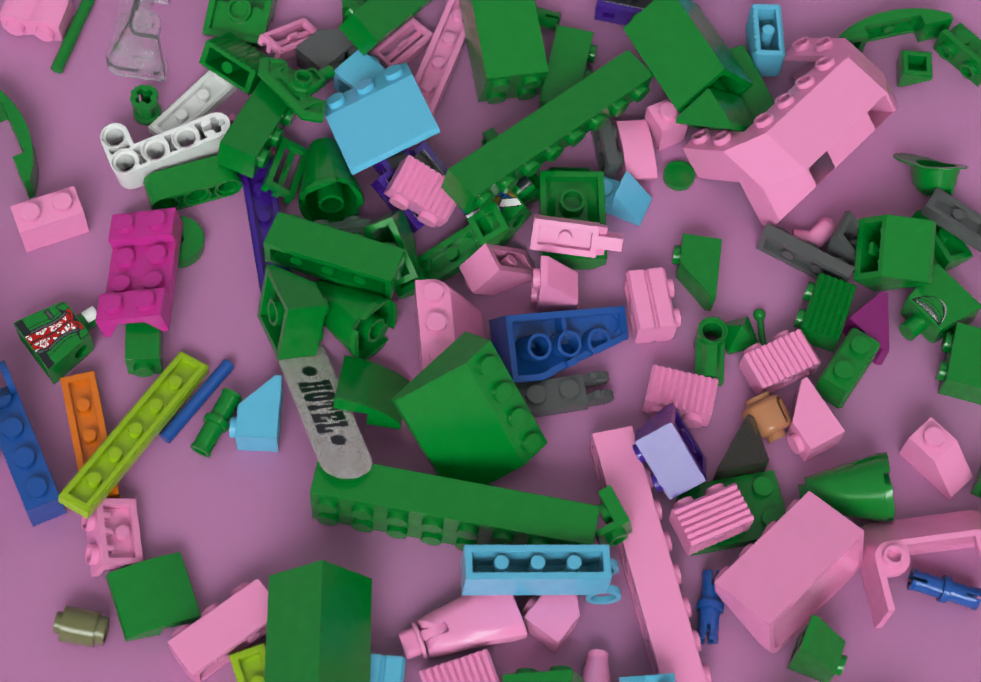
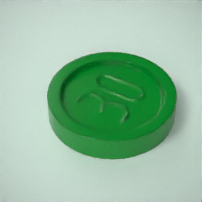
(678, 175)

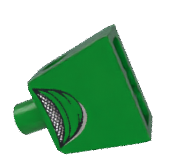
(937, 308)

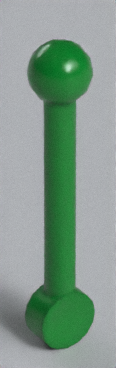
(759, 314)

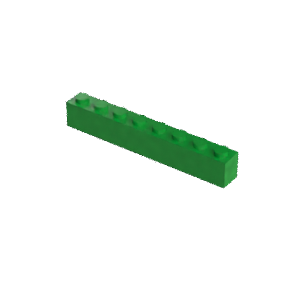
(547, 133)

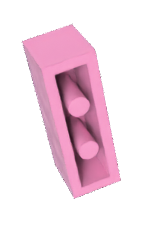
(221, 631)

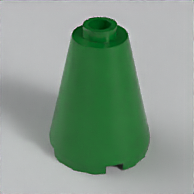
(327, 184)
(358, 318)
(856, 488)

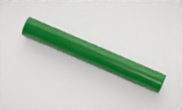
(72, 36)

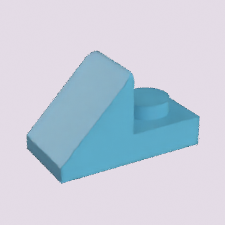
(626, 199)

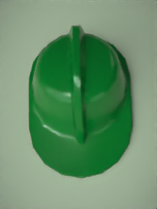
(931, 173)

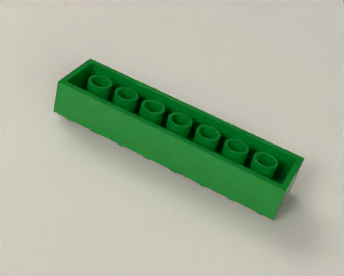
(448, 510)

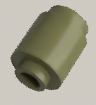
(81, 626)

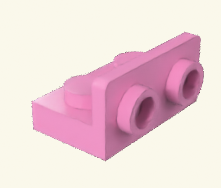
(112, 536)

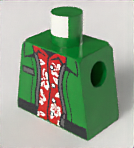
(58, 338)

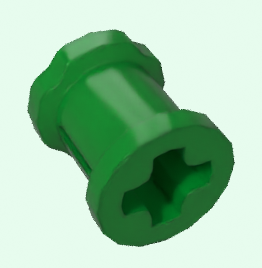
(148, 101)

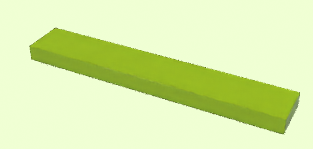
(133, 435)

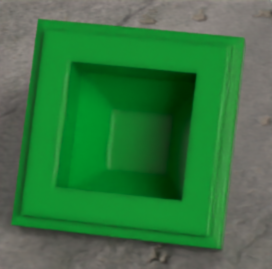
(739, 335)

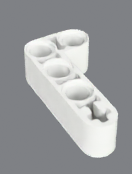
(168, 144)

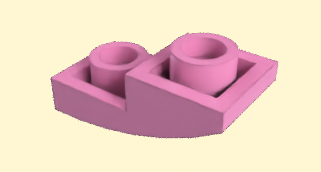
(637, 149)

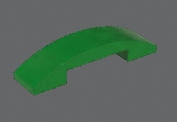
(924, 23)
(25, 162)
(446, 257)

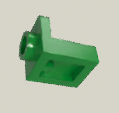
(613, 512)

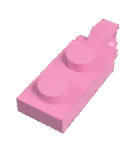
(573, 237)

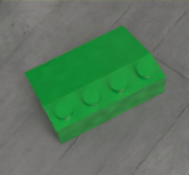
(469, 414)

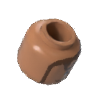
(769, 414)

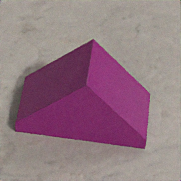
(874, 322)

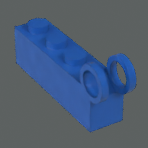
(25, 457)

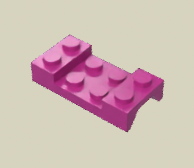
(141, 270)

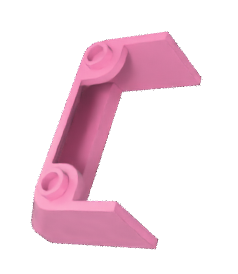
(892, 542)

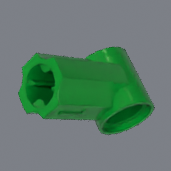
(710, 353)

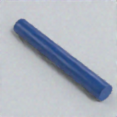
(196, 401)

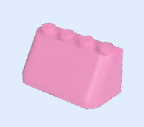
(441, 318)
(791, 570)

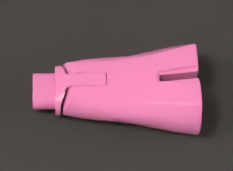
(464, 625)

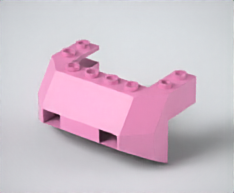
(803, 135)

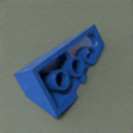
(548, 342)

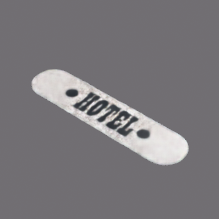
(330, 430)

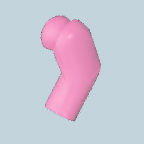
(819, 234)

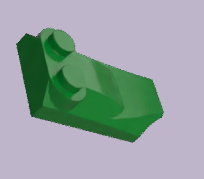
(574, 195)

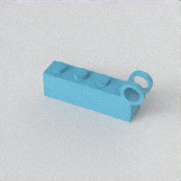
(540, 571)

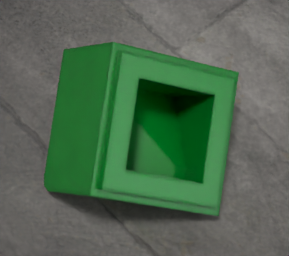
(913, 67)

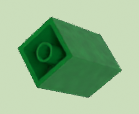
(504, 48)
(685, 51)
(318, 625)

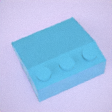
(379, 118)

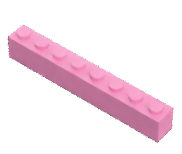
(647, 561)

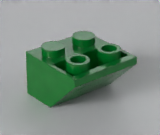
(894, 252)

